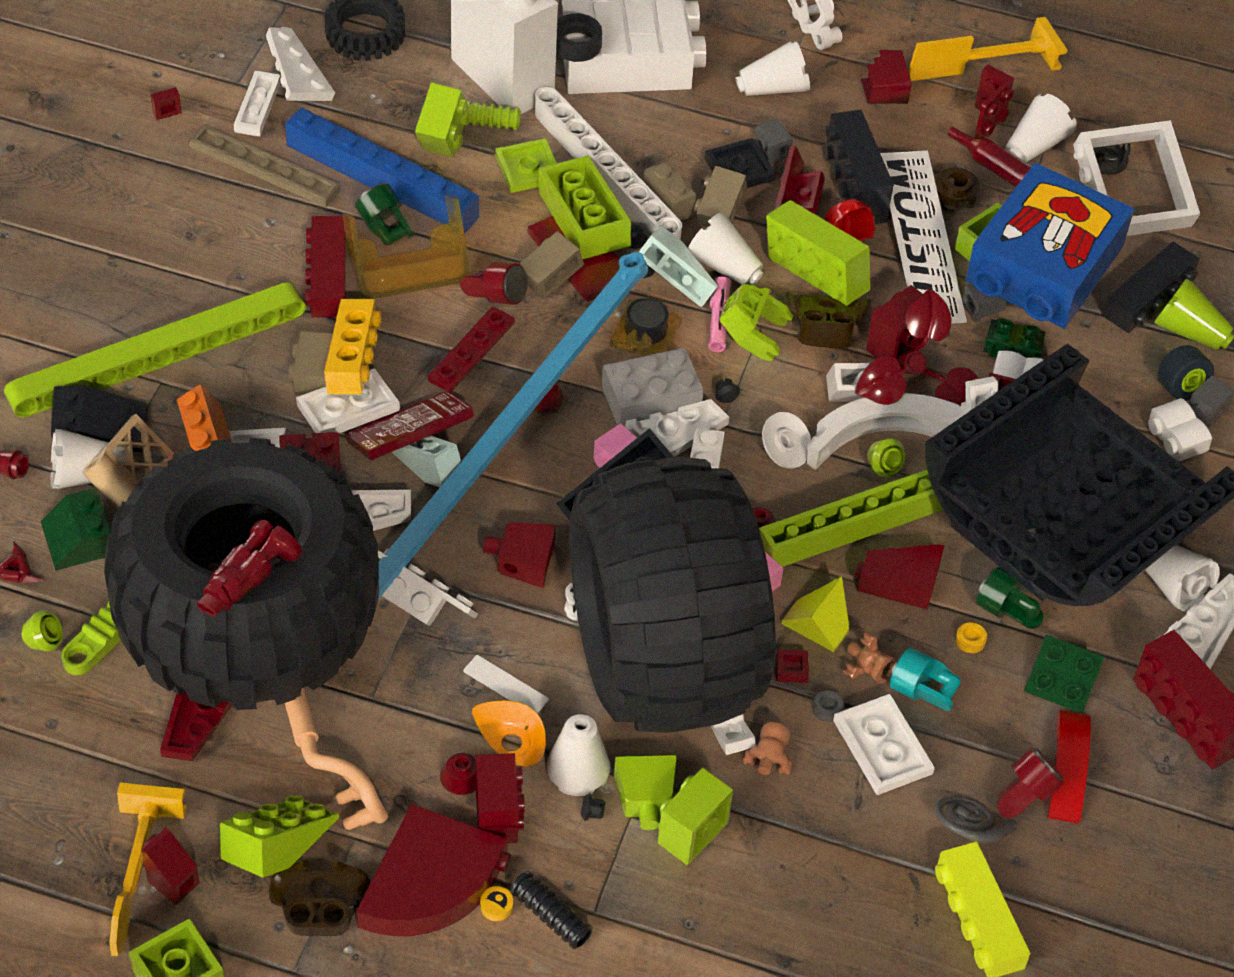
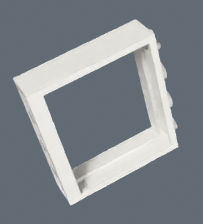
(1172, 162)

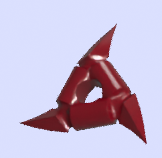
(17, 559)

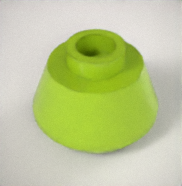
(886, 457)
(42, 631)

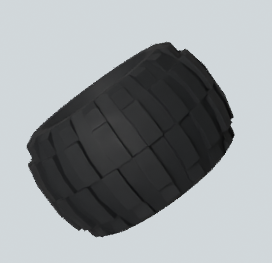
(672, 594)
(286, 629)

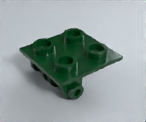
(1005, 333)
(1064, 674)

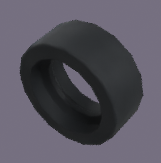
(581, 24)

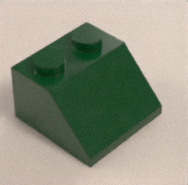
(76, 529)

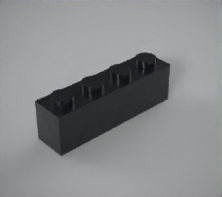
(1150, 287)

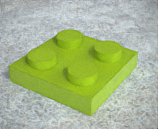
(521, 163)

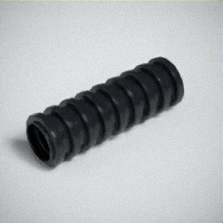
(551, 909)

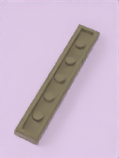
(265, 165)

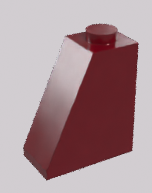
(901, 573)

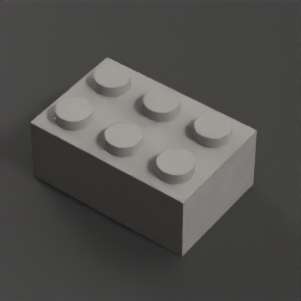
(650, 385)

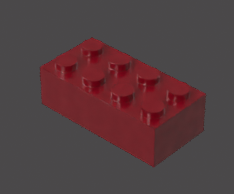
(1188, 697)

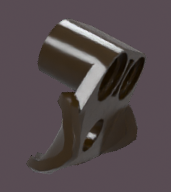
(826, 325)
(292, 892)

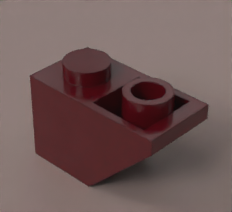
(169, 866)

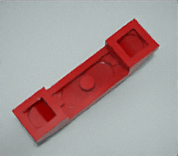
(1072, 762)

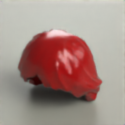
(852, 218)

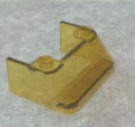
(411, 271)

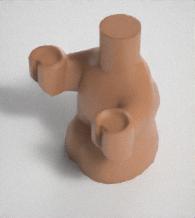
(869, 660)
(771, 749)

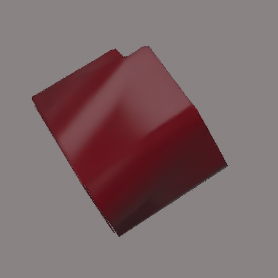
(887, 79)

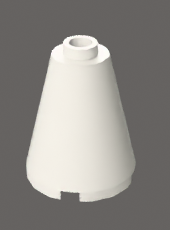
(775, 73)
(1041, 127)
(726, 251)
(72, 454)
(1184, 576)
(578, 758)

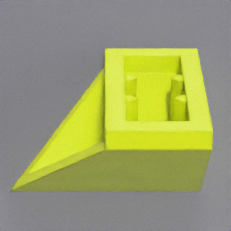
(821, 615)

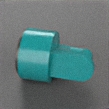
(914, 673)

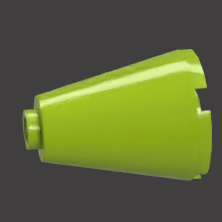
(1195, 318)

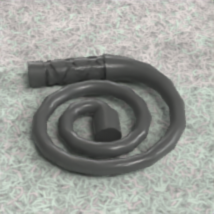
(967, 822)

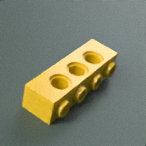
(352, 346)

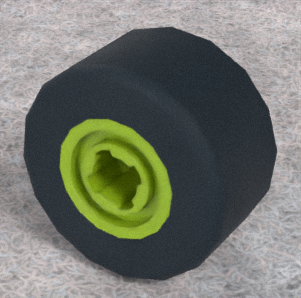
(1184, 371)

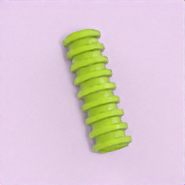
(494, 116)

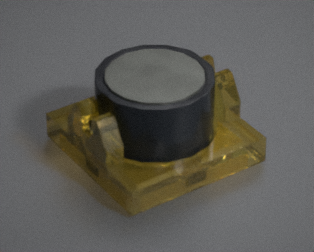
(647, 326)

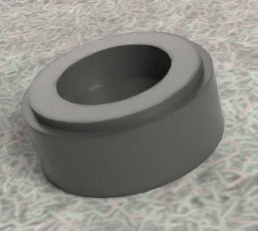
(827, 704)

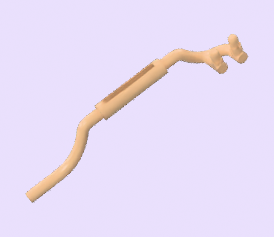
(361, 786)

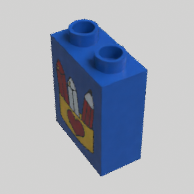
(1049, 245)

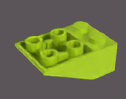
(273, 834)

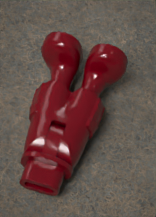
(247, 566)

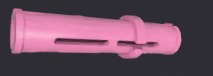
(717, 336)

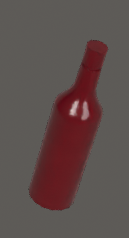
(993, 157)

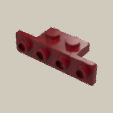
(800, 187)
(471, 349)

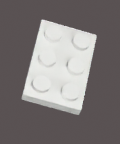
(347, 411)
(883, 744)

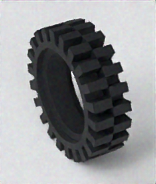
(368, 44)

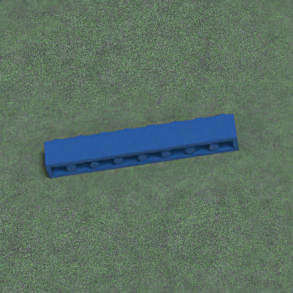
(376, 165)

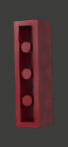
(327, 264)

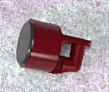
(498, 283)
(1035, 780)

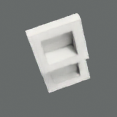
(734, 735)

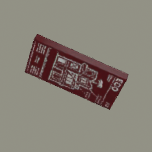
(409, 425)

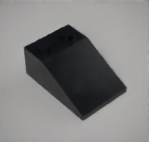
(94, 413)

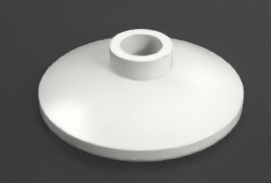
(786, 440)

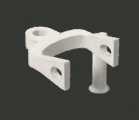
(820, 30)

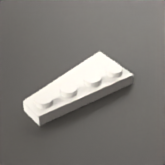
(1209, 622)

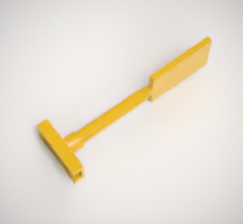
(950, 55)

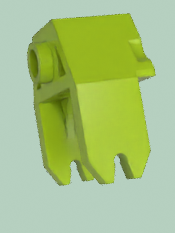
(742, 314)

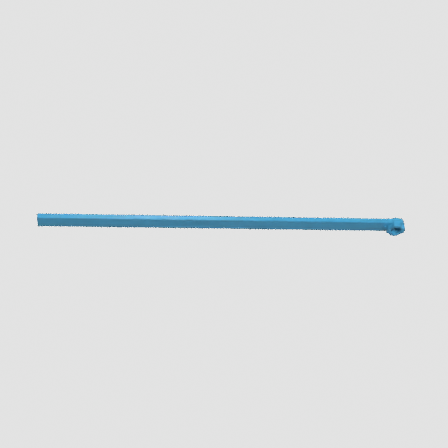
(632, 269)

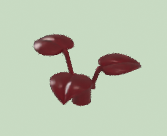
(882, 378)

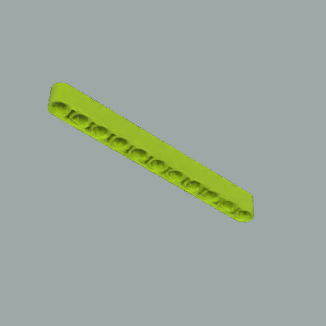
(158, 347)

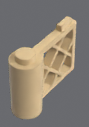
(117, 478)

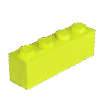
(982, 910)

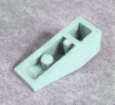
(678, 265)
(430, 459)

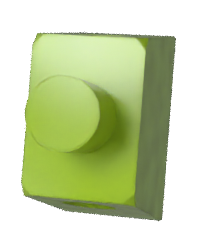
(644, 786)

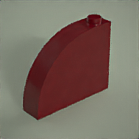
(431, 875)

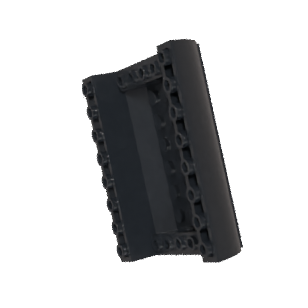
(1031, 457)

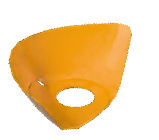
(505, 718)

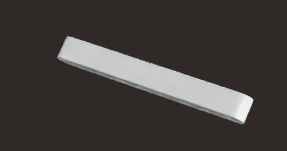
(581, 140)

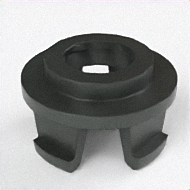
(1114, 159)

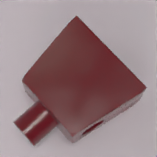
(523, 551)

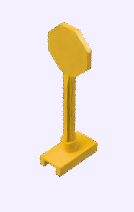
(149, 804)

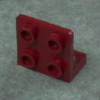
(992, 100)

